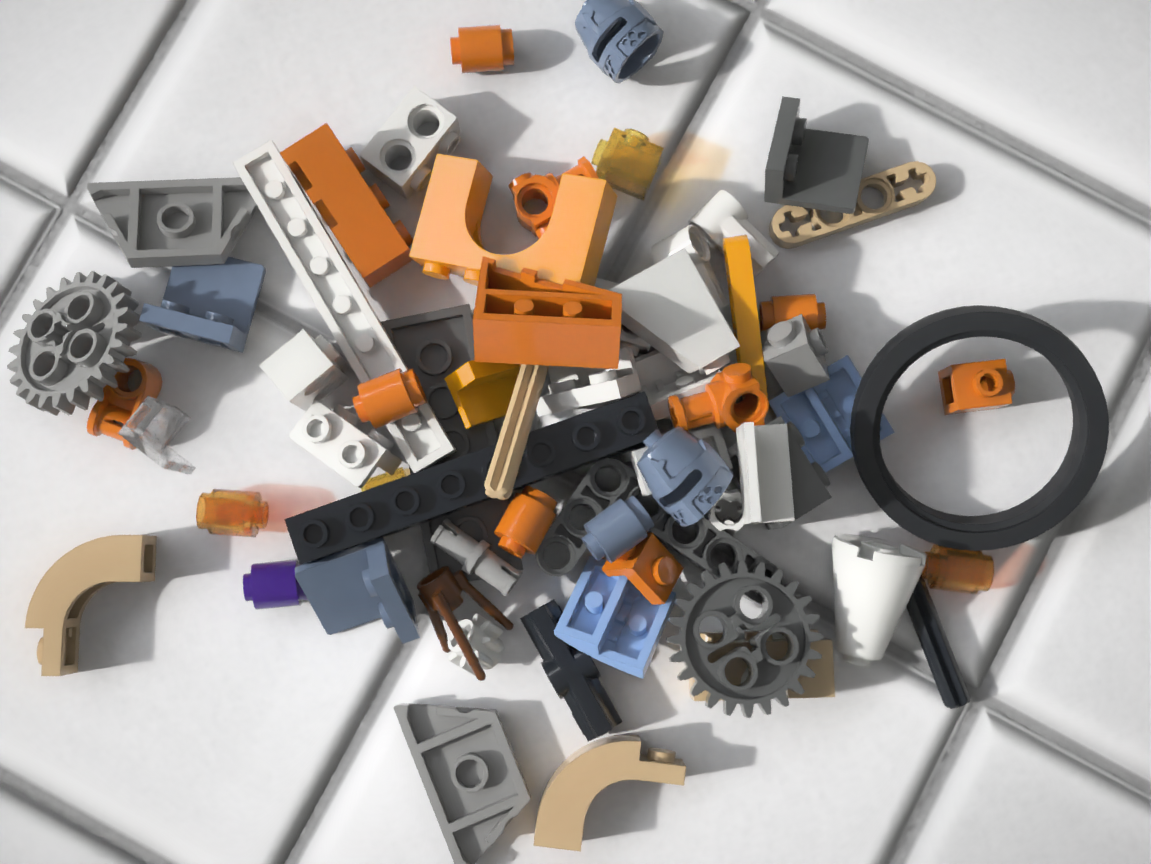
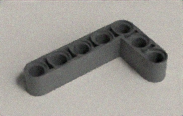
(696, 551)

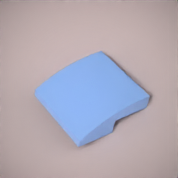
(825, 415)
(613, 620)

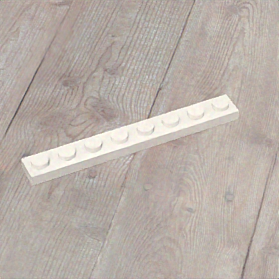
(337, 294)

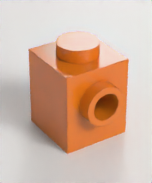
(976, 386)

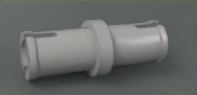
(476, 557)

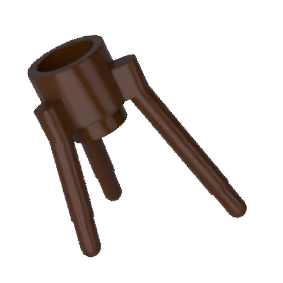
(441, 595)

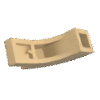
(72, 583)
(586, 774)

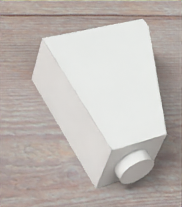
(677, 314)

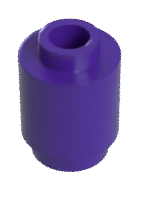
(273, 585)

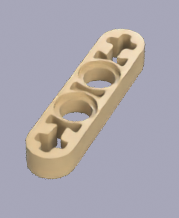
(906, 199)

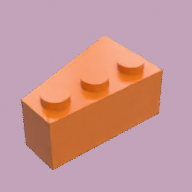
(349, 205)
(544, 322)

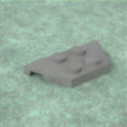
(175, 219)
(465, 773)

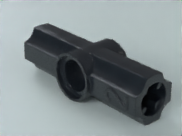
(571, 673)

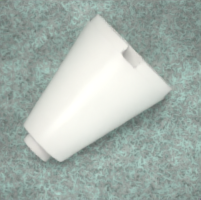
(870, 593)

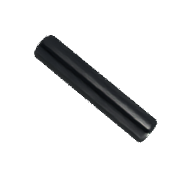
(937, 647)

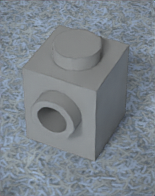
(795, 355)

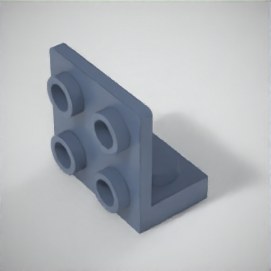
(209, 303)
(359, 588)

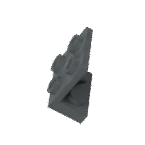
(813, 165)

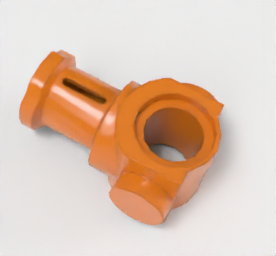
(543, 188)
(719, 399)

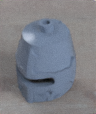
(618, 36)
(683, 474)

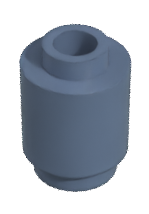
(617, 529)

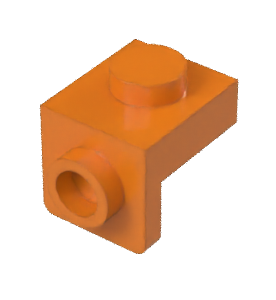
(648, 568)

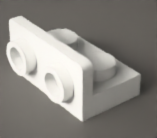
(587, 386)

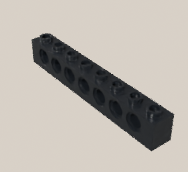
(461, 481)

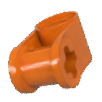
(121, 402)

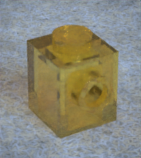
(628, 161)

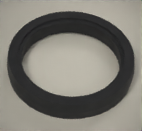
(1035, 514)

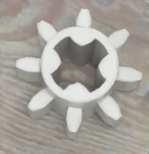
(484, 641)

